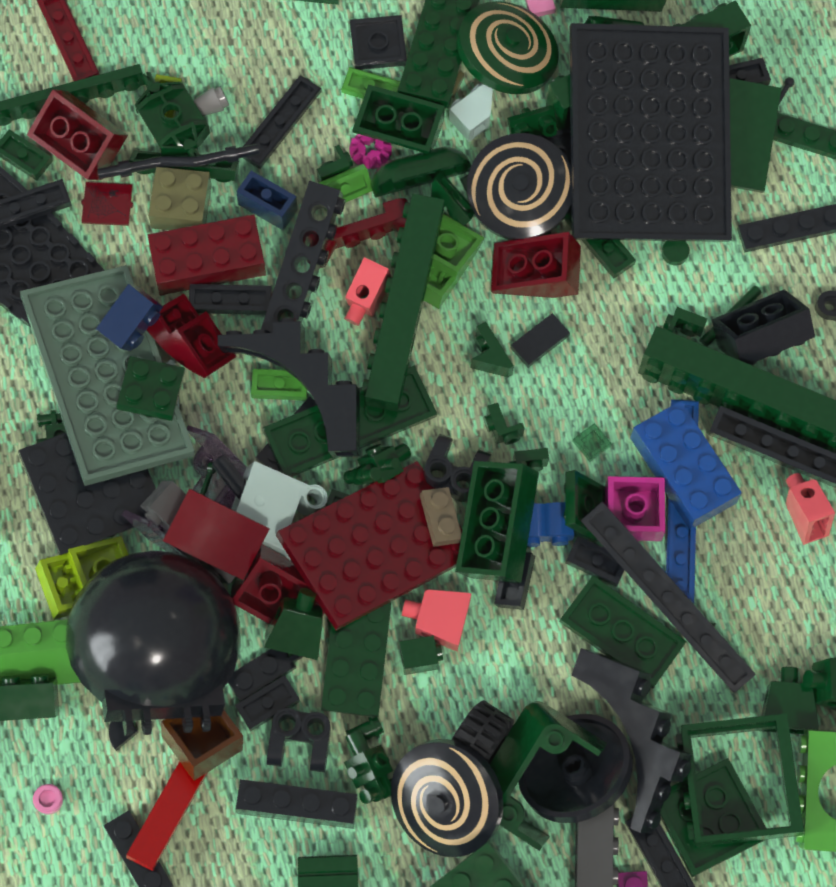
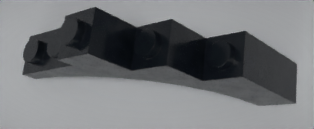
(286, 349)
(646, 726)

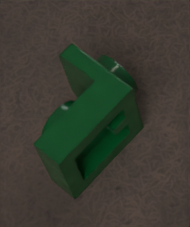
(332, 168)
(688, 322)
(532, 458)

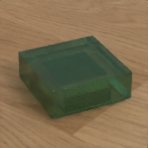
(592, 442)

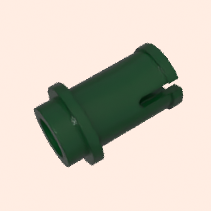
(370, 728)

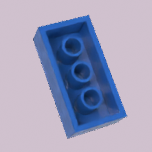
(691, 469)

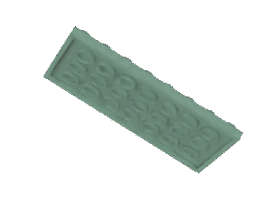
(88, 377)

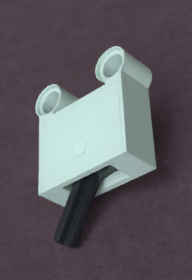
(269, 497)

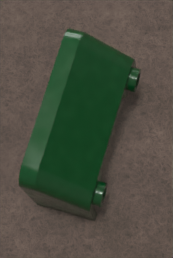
(534, 728)

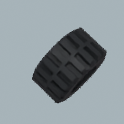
(484, 730)

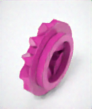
(374, 158)

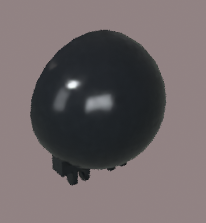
(154, 640)

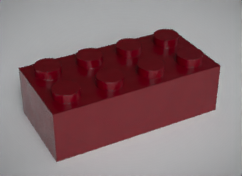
(207, 254)

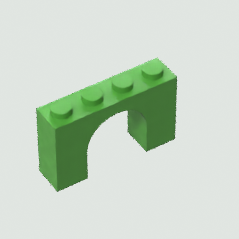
(818, 757)

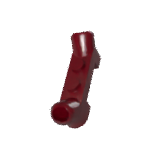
(373, 227)

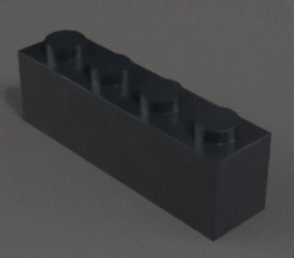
(297, 804)

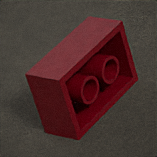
(76, 134)

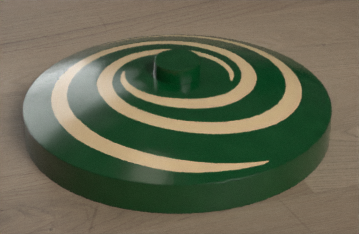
(507, 47)

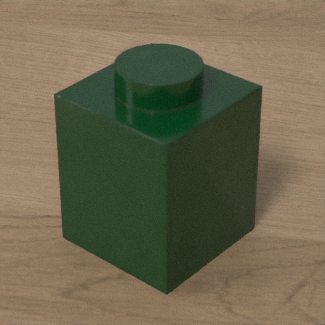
(420, 655)

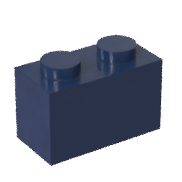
(267, 200)
(130, 318)

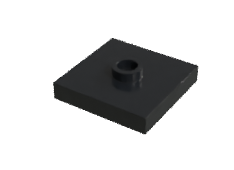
(378, 42)

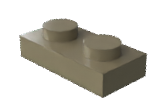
(440, 516)

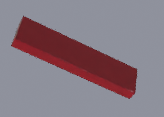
(68, 39)

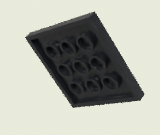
(75, 511)

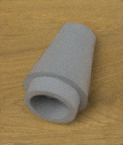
(211, 101)

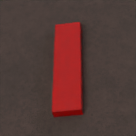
(164, 818)

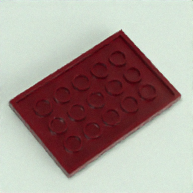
(368, 547)

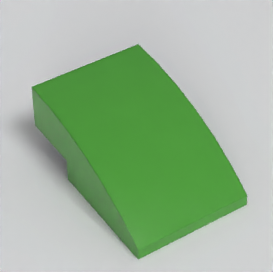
(452, 256)

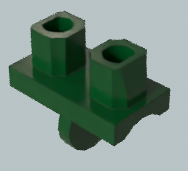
(534, 122)

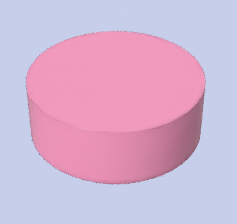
(48, 799)

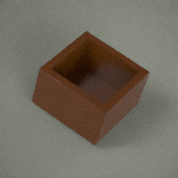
(201, 750)

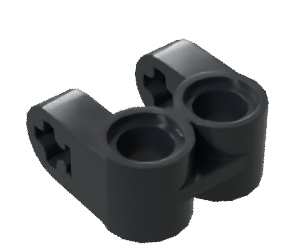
(452, 474)
(300, 734)

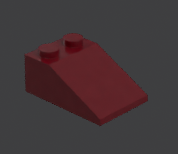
(537, 266)
(266, 584)

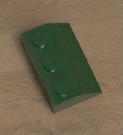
(399, 119)

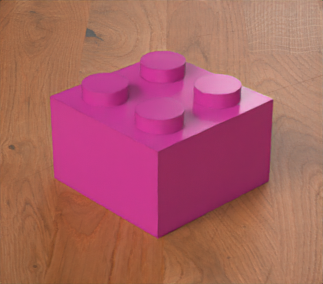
(638, 505)

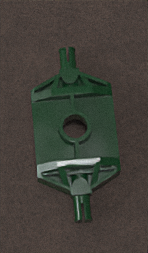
(178, 134)

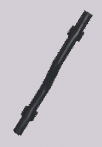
(230, 154)

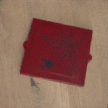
(107, 203)

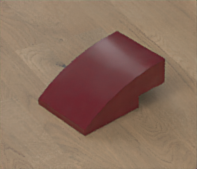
(189, 337)
(216, 534)

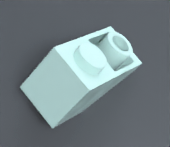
(473, 112)

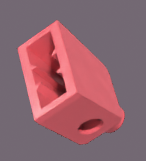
(369, 281)
(809, 508)
(440, 615)

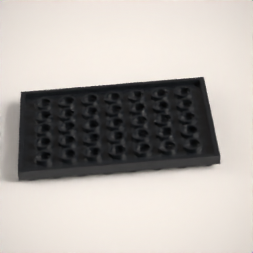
(650, 133)

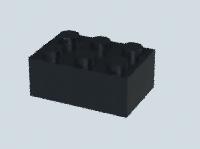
(764, 328)

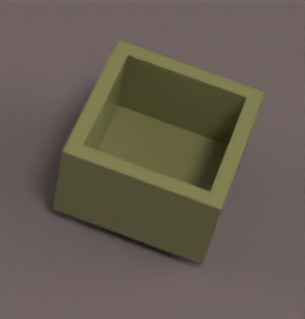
(179, 198)

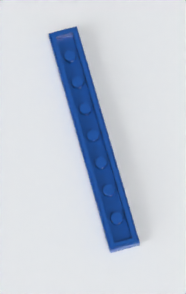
(681, 540)

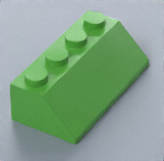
(36, 650)

